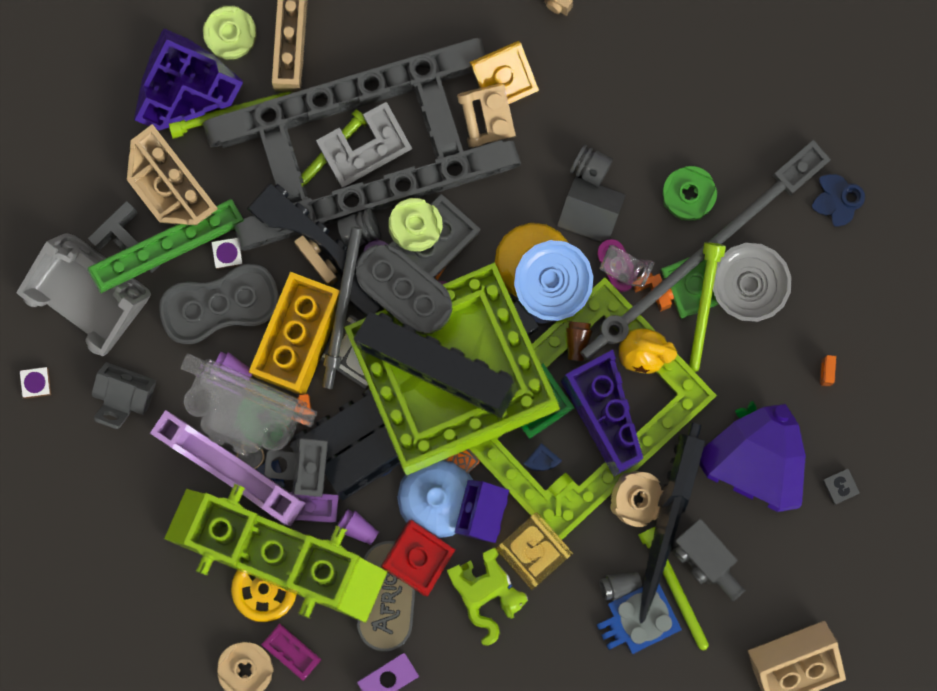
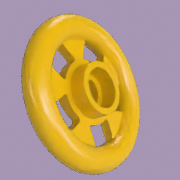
(248, 606)

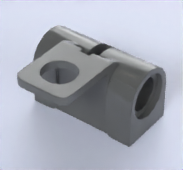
(121, 393)
(303, 467)

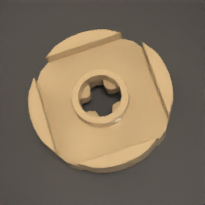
(623, 498)
(245, 653)

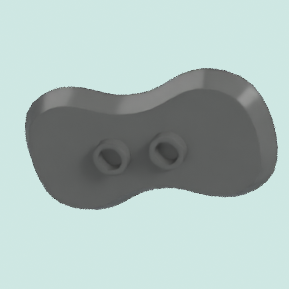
(198, 309)

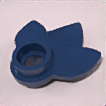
(834, 200)

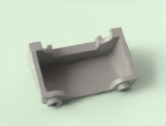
(63, 283)

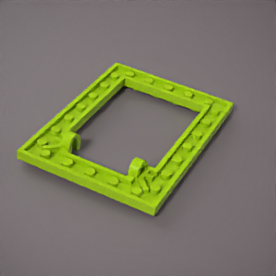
(568, 507)

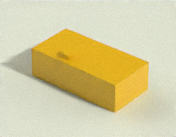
(296, 334)

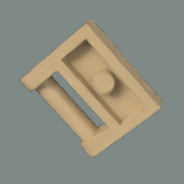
(495, 114)

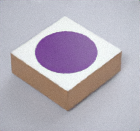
(227, 253)
(35, 382)

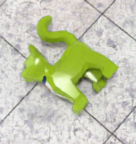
(484, 588)

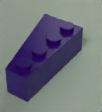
(604, 410)

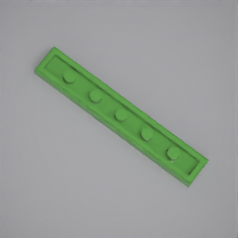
(163, 247)

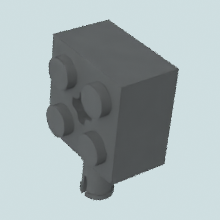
(708, 558)

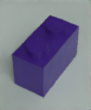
(481, 511)

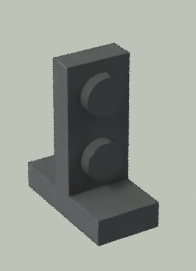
(115, 227)

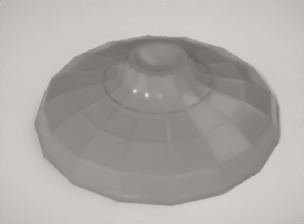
(752, 282)

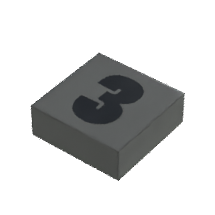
(841, 486)

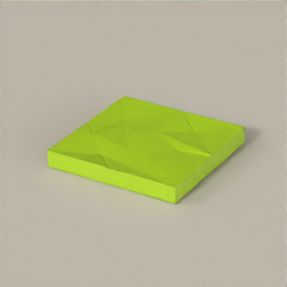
(434, 424)

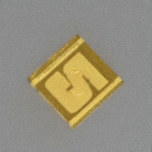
(534, 551)

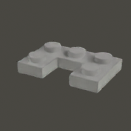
(354, 164)

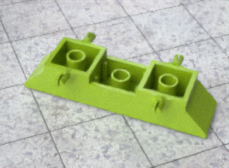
(276, 554)

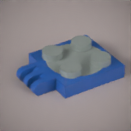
(626, 623)

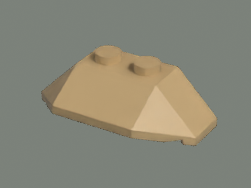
(165, 181)

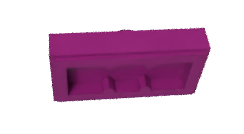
(291, 652)

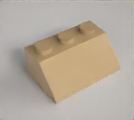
(799, 661)

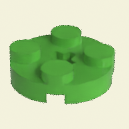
(703, 187)

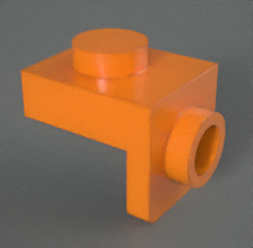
(664, 301)

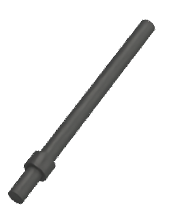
(332, 359)

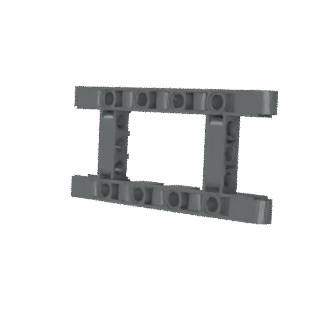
(349, 94)

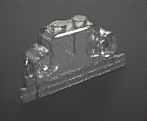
(241, 408)

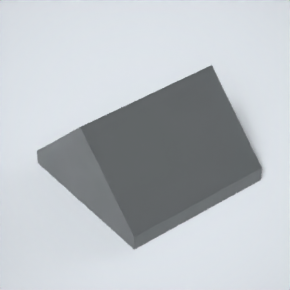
(591, 210)

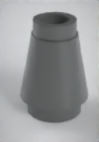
(617, 585)

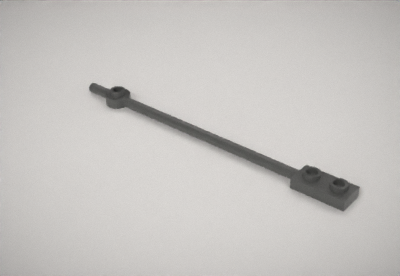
(788, 178)

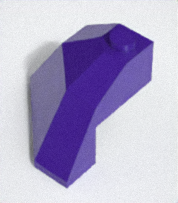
(182, 83)
(760, 457)

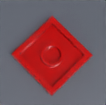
(417, 558)

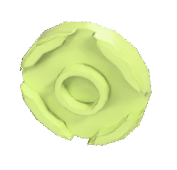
(229, 32)
(415, 224)

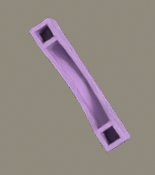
(227, 467)

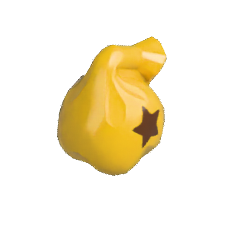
(645, 351)

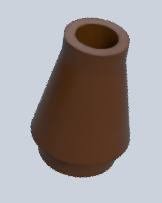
(578, 338)

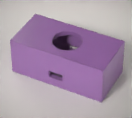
(399, 666)

